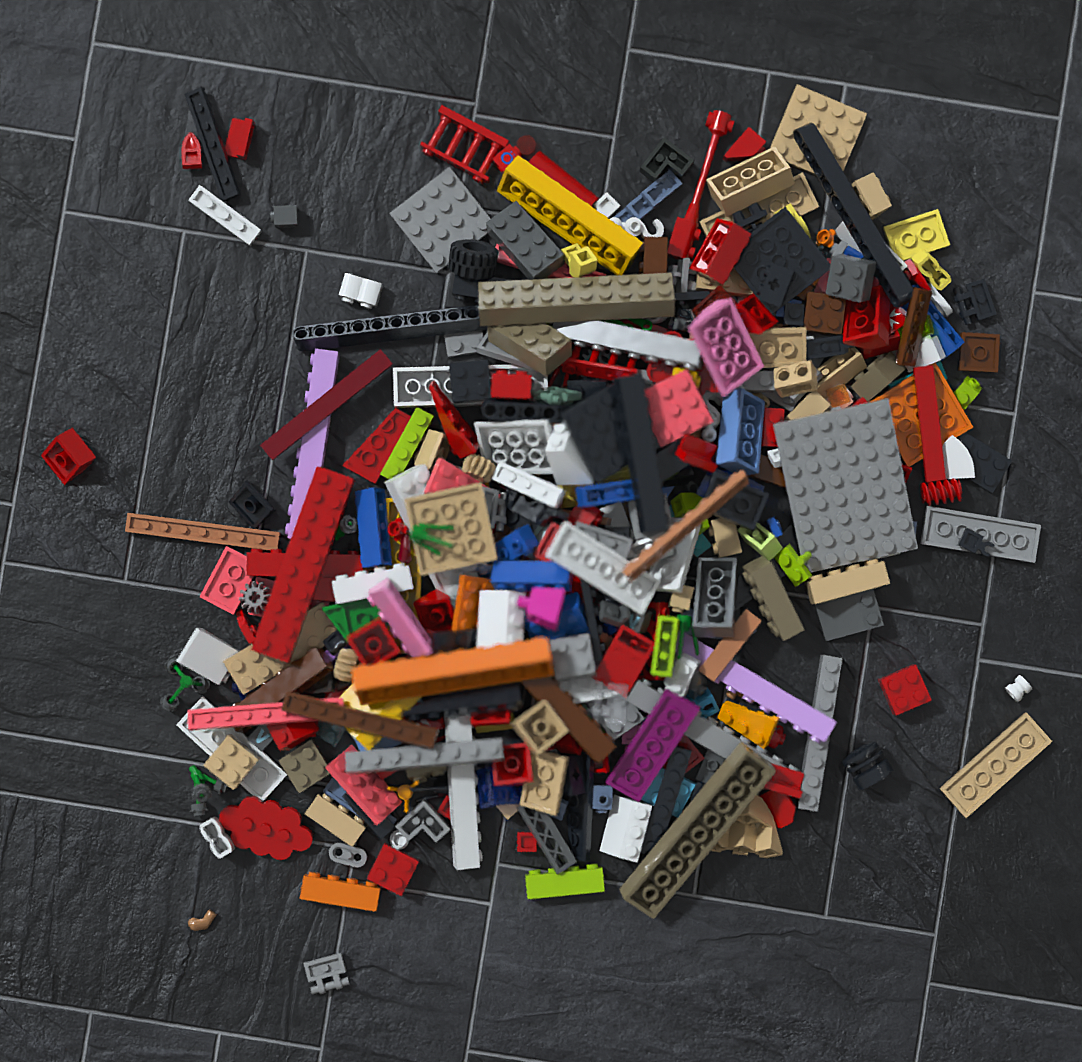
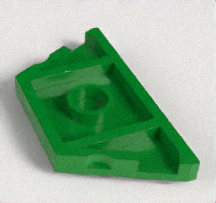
(352, 615)

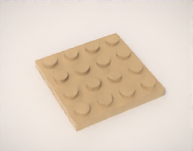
(834, 120)
(467, 513)

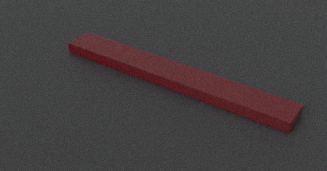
(326, 404)

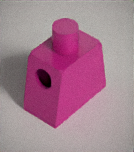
(543, 606)

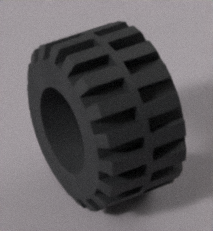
(472, 259)

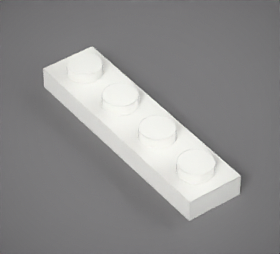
(225, 215)
(528, 485)

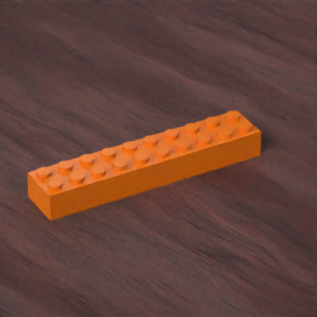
(453, 671)

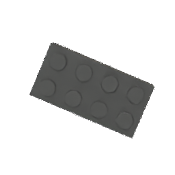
(525, 242)
(716, 597)

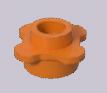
(822, 237)

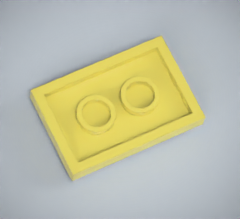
(917, 233)

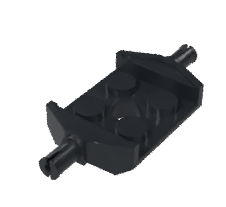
(535, 511)

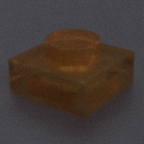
(838, 395)

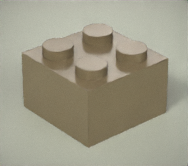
(305, 765)

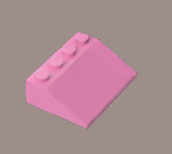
(725, 345)
(401, 618)

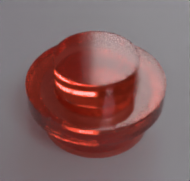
(526, 145)

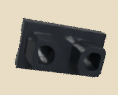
(756, 215)

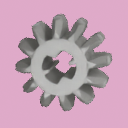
(250, 592)

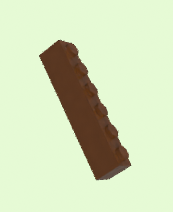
(294, 679)
(580, 727)

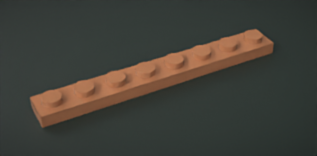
(684, 527)
(202, 531)

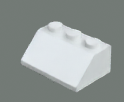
(499, 618)
(625, 828)

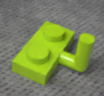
(793, 564)

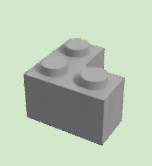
(424, 817)

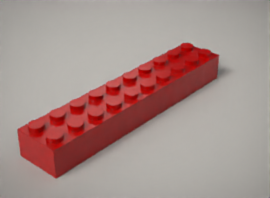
(303, 564)

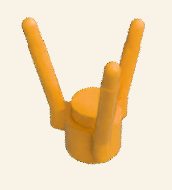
(404, 792)

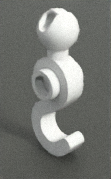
(636, 227)
(709, 433)

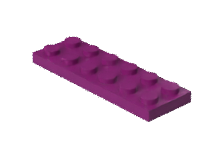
(652, 744)

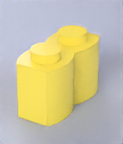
(931, 269)

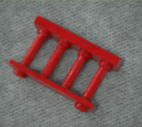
(480, 134)
(597, 370)

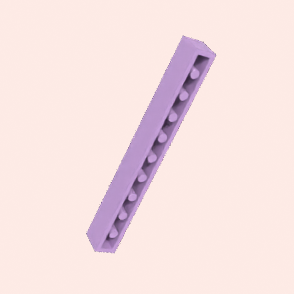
(315, 441)
(766, 694)

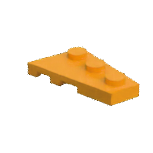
(751, 724)

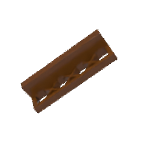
(913, 327)

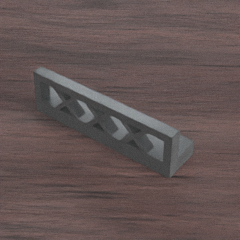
(553, 835)

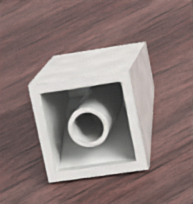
(565, 459)
(206, 655)

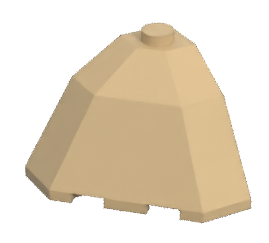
(752, 832)

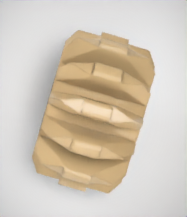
(478, 468)
(345, 662)

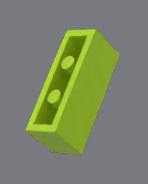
(665, 647)

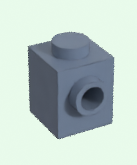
(602, 798)

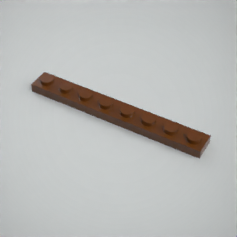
(359, 720)

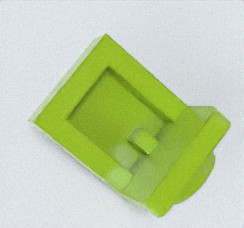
(967, 391)

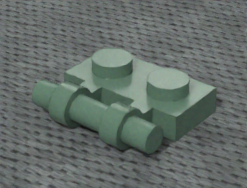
(556, 395)

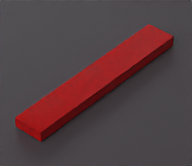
(929, 423)

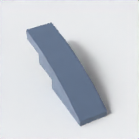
(650, 197)

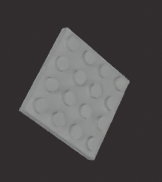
(441, 215)

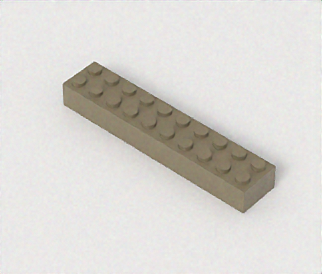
(576, 299)
(697, 830)

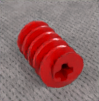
(941, 491)

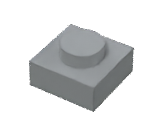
(838, 248)

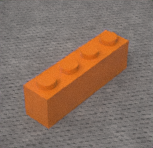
(340, 892)

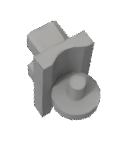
(680, 276)

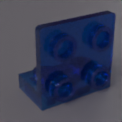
(495, 795)

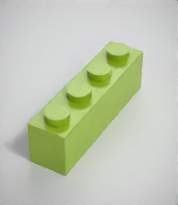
(407, 444)
(567, 882)

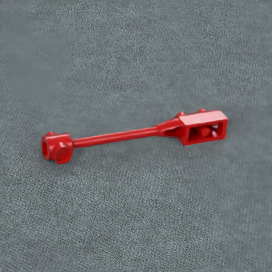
(687, 229)

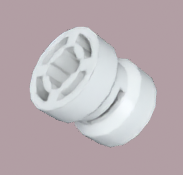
(1018, 688)

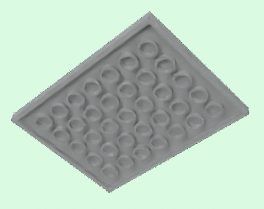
(846, 485)

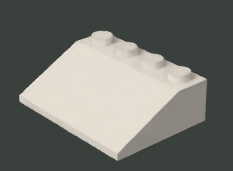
(516, 444)

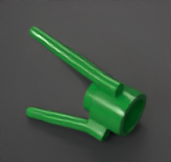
(419, 534)
(685, 625)

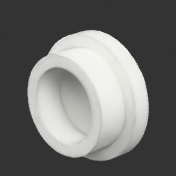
(397, 840)

